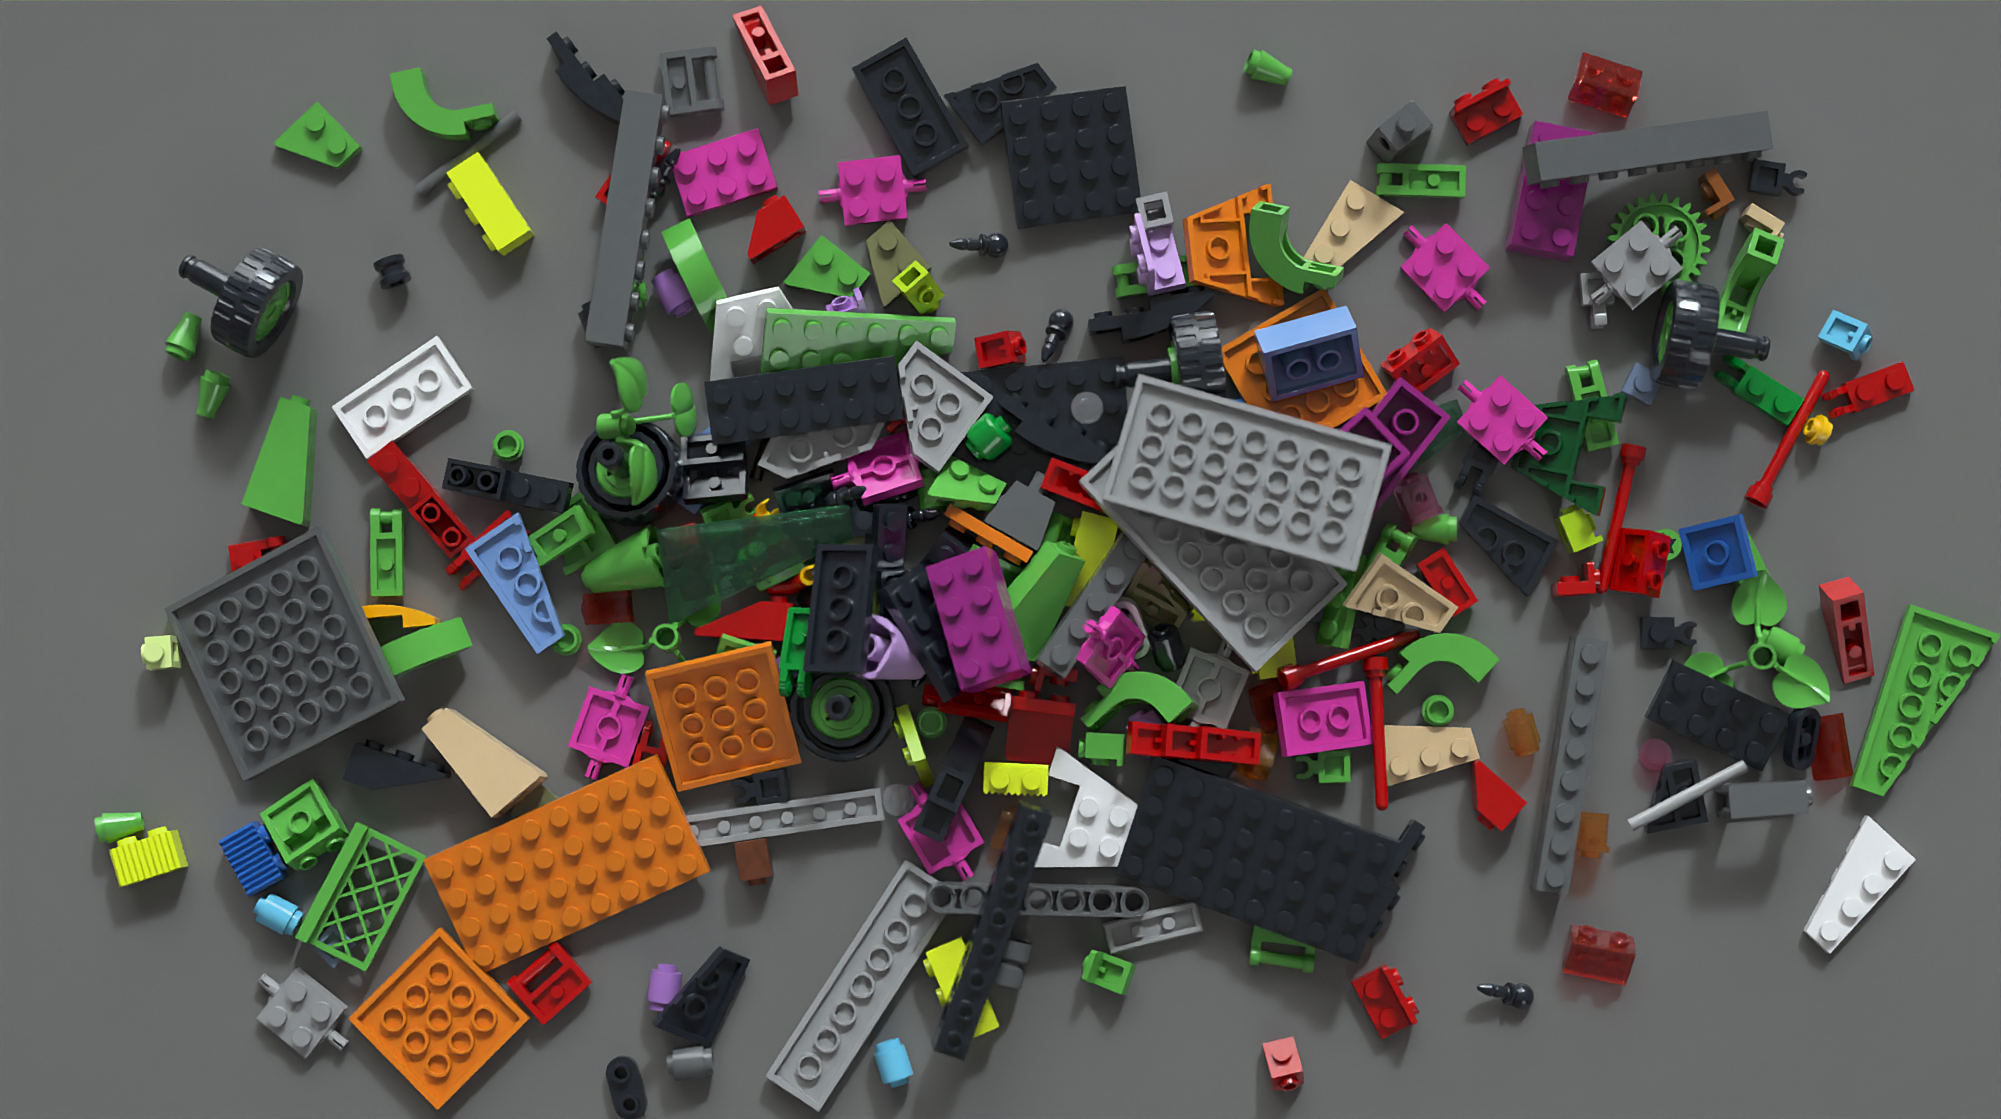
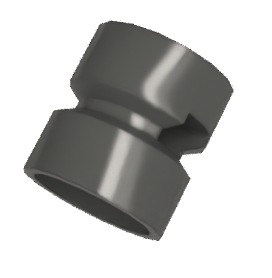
(1010, 968)

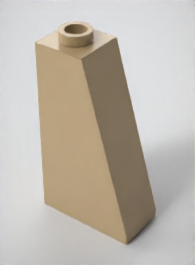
(485, 764)

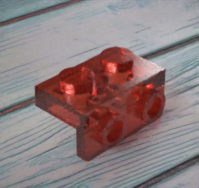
(1605, 85)
(1599, 954)

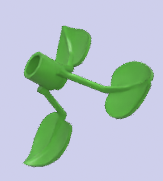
(619, 425)
(1763, 602)
(622, 646)

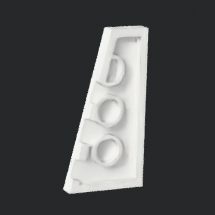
(1864, 876)

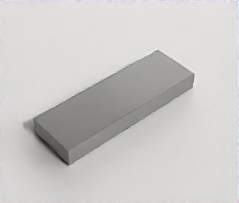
(1152, 927)

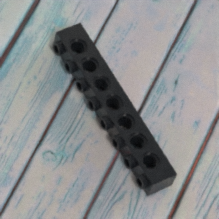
(991, 930)

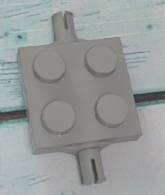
(1636, 265)
(1214, 685)
(302, 1012)

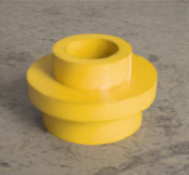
(1817, 430)

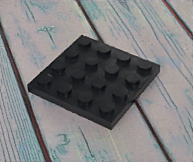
(1071, 156)

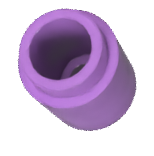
(672, 293)
(663, 986)

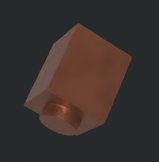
(754, 861)

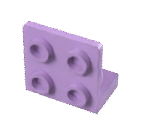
(1156, 258)

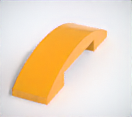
(411, 617)

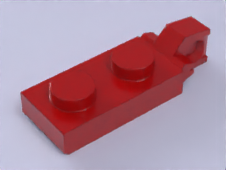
(986, 704)

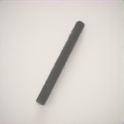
(476, 146)

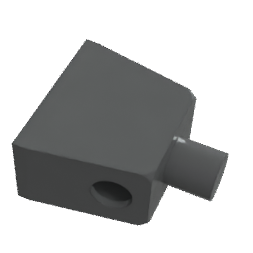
(1400, 132)
(1023, 513)

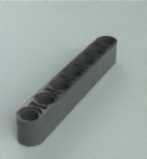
(1052, 903)

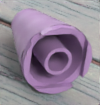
(890, 653)

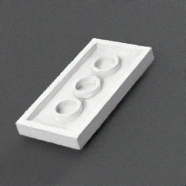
(403, 397)

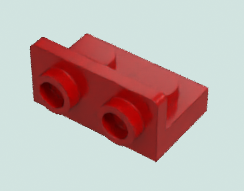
(1485, 111)
(1421, 360)
(1640, 562)
(1384, 1000)

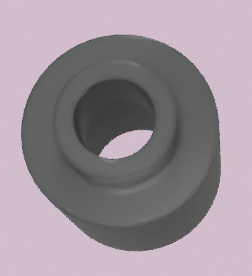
(690, 1062)

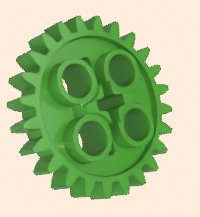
(1685, 250)

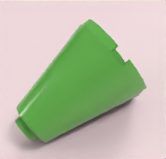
(627, 565)

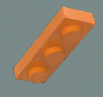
(988, 536)

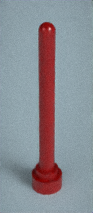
(1631, 457)
(1760, 492)
(1375, 671)
(1291, 675)

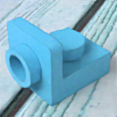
(1846, 334)

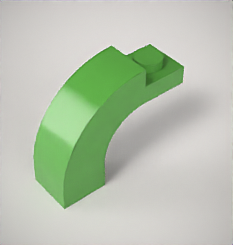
(415, 99)
(1279, 258)
(695, 269)
(1746, 277)
(426, 646)
(1455, 649)
(1140, 688)

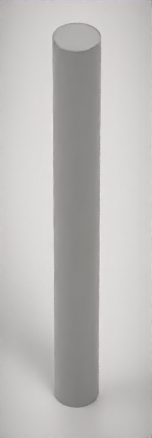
(1687, 795)

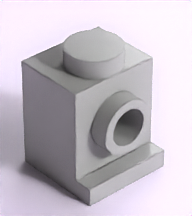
(1155, 211)

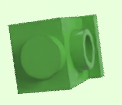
(1102, 748)

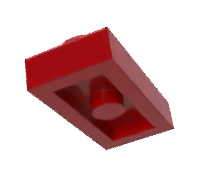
(1447, 580)

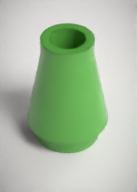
(1266, 68)
(184, 338)
(212, 392)
(1437, 529)
(116, 826)

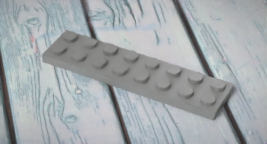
(859, 988)

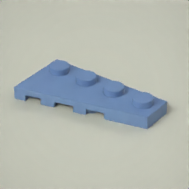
(515, 576)

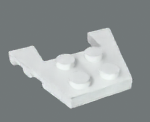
(741, 328)
(1096, 822)

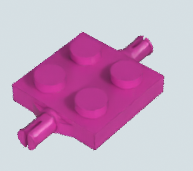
(872, 190)
(1445, 267)
(1502, 420)
(883, 470)
(1110, 647)
(609, 726)
(957, 843)

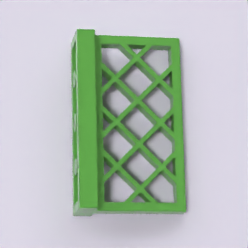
(335, 884)

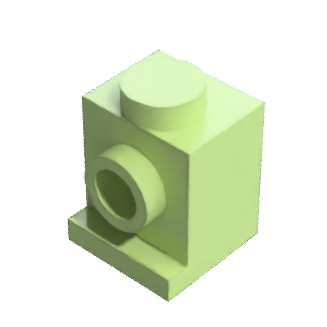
(162, 652)

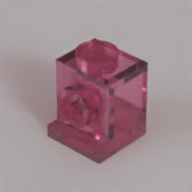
(1405, 493)

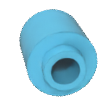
(278, 914)
(893, 1062)

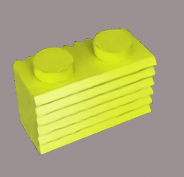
(1015, 778)
(148, 857)

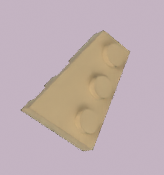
(1351, 225)
(1398, 595)
(1425, 750)

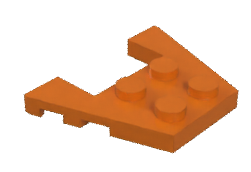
(1219, 249)

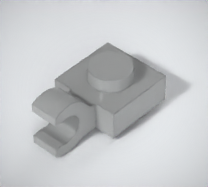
(1587, 286)

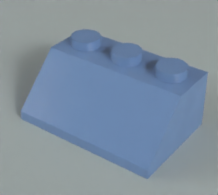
(1309, 353)

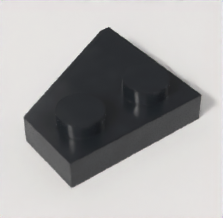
(1672, 780)

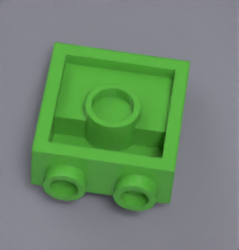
(305, 826)

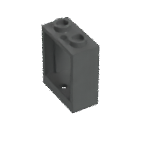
(1762, 799)

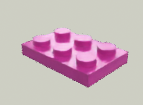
(723, 173)
(1323, 718)

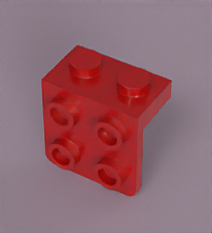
(1038, 727)

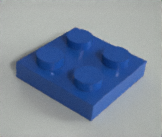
(1718, 552)

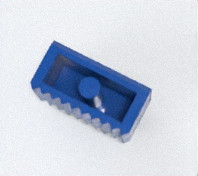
(254, 858)

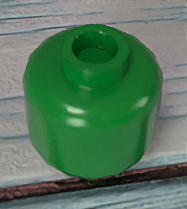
(989, 437)

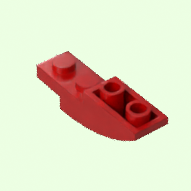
(421, 499)

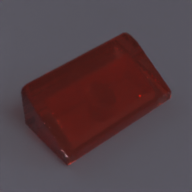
(1832, 750)

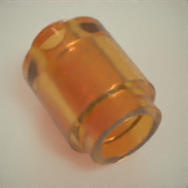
(1521, 732)

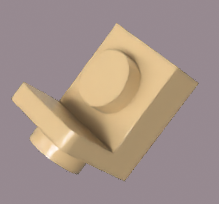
(1758, 218)

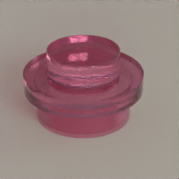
(1654, 754)

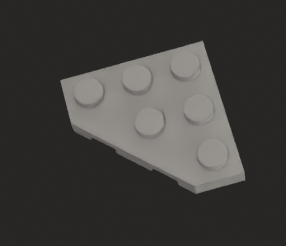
(937, 405)
(809, 451)

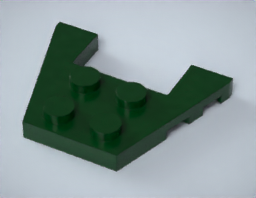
(1563, 439)

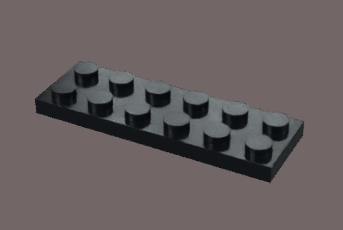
(803, 400)

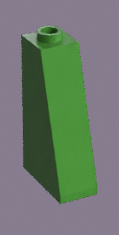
(285, 465)
(1042, 592)

